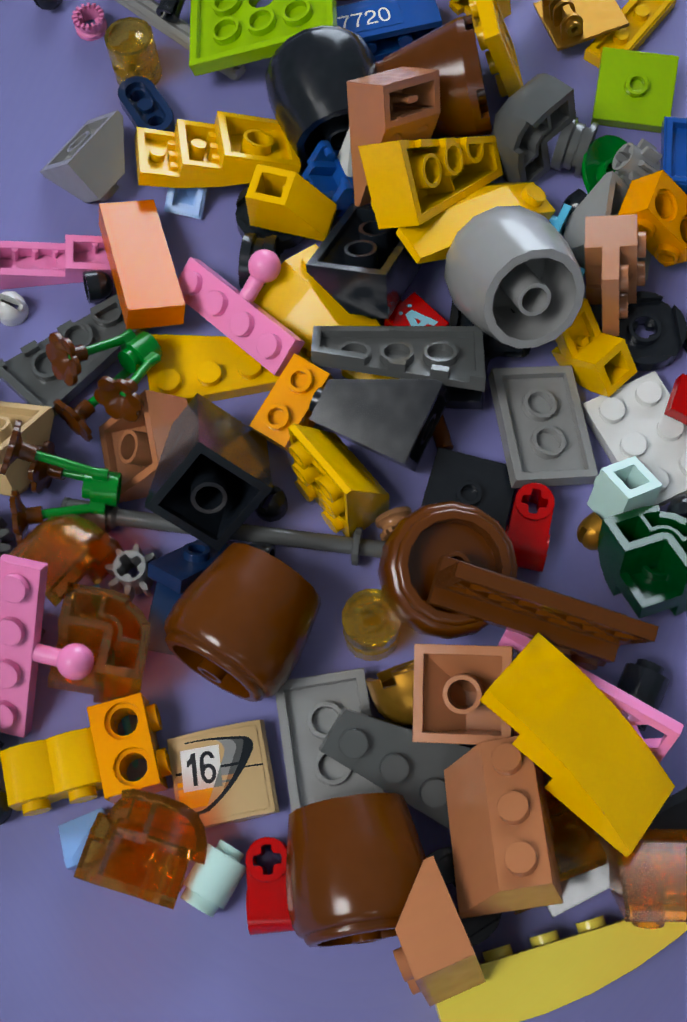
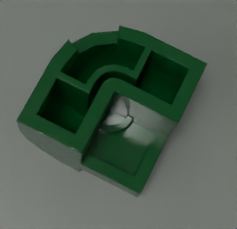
(646, 559)

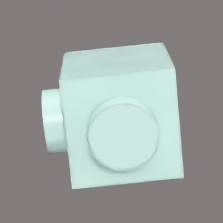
(623, 488)

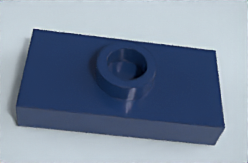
(183, 565)

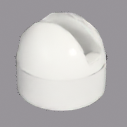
(8, 314)

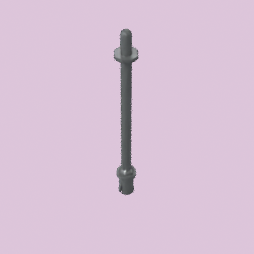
(353, 545)

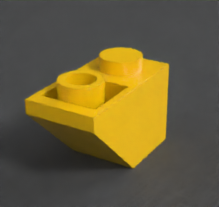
(288, 204)

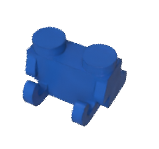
(328, 176)

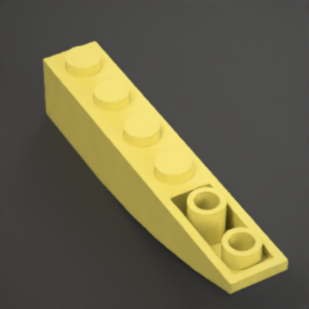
(556, 970)

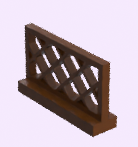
(534, 609)

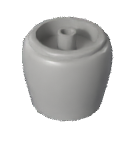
(516, 263)

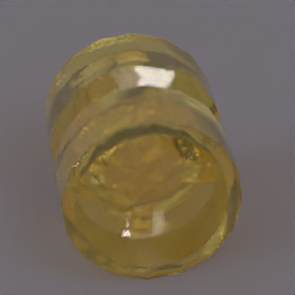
(133, 50)
(370, 625)

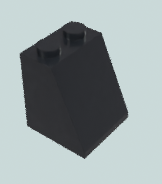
(382, 414)
(210, 473)

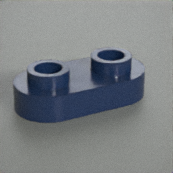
(151, 109)

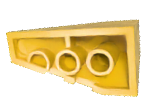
(434, 237)
(303, 303)

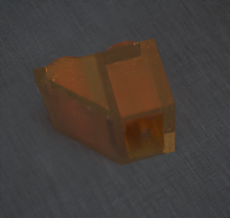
(652, 879)

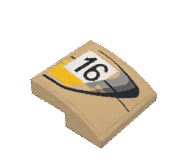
(224, 773)

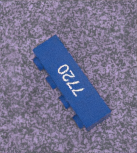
(389, 23)

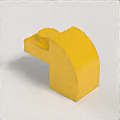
(597, 359)

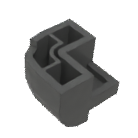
(528, 123)

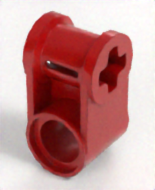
(531, 530)
(266, 892)

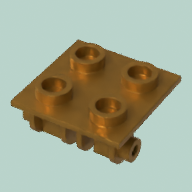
(579, 20)

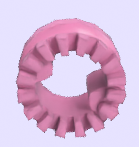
(87, 13)

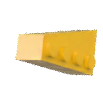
(426, 176)

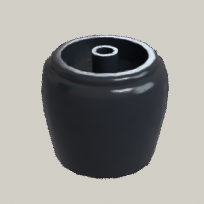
(310, 85)

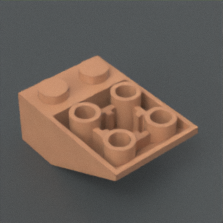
(390, 108)

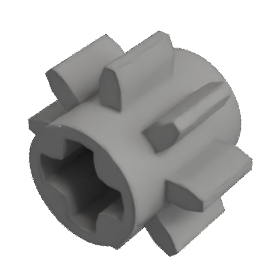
(636, 161)
(123, 563)

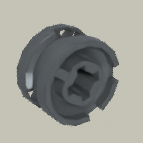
(572, 146)

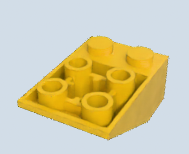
(335, 480)

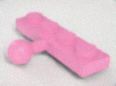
(237, 313)
(20, 648)

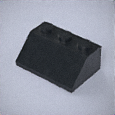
(363, 265)

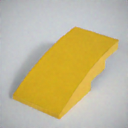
(211, 153)
(581, 742)

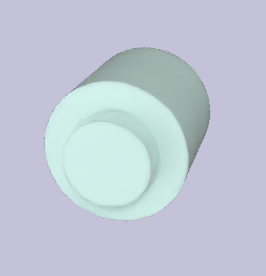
(215, 881)

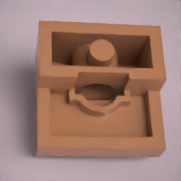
(612, 265)

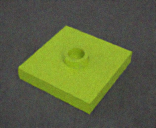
(634, 89)

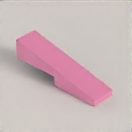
(51, 263)

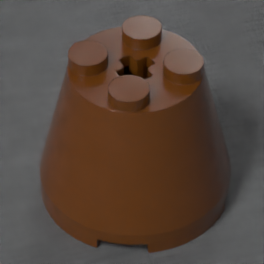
(462, 90)

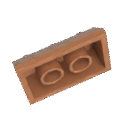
(500, 831)

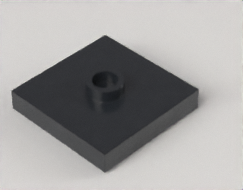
(470, 482)

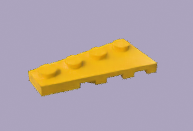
(208, 367)

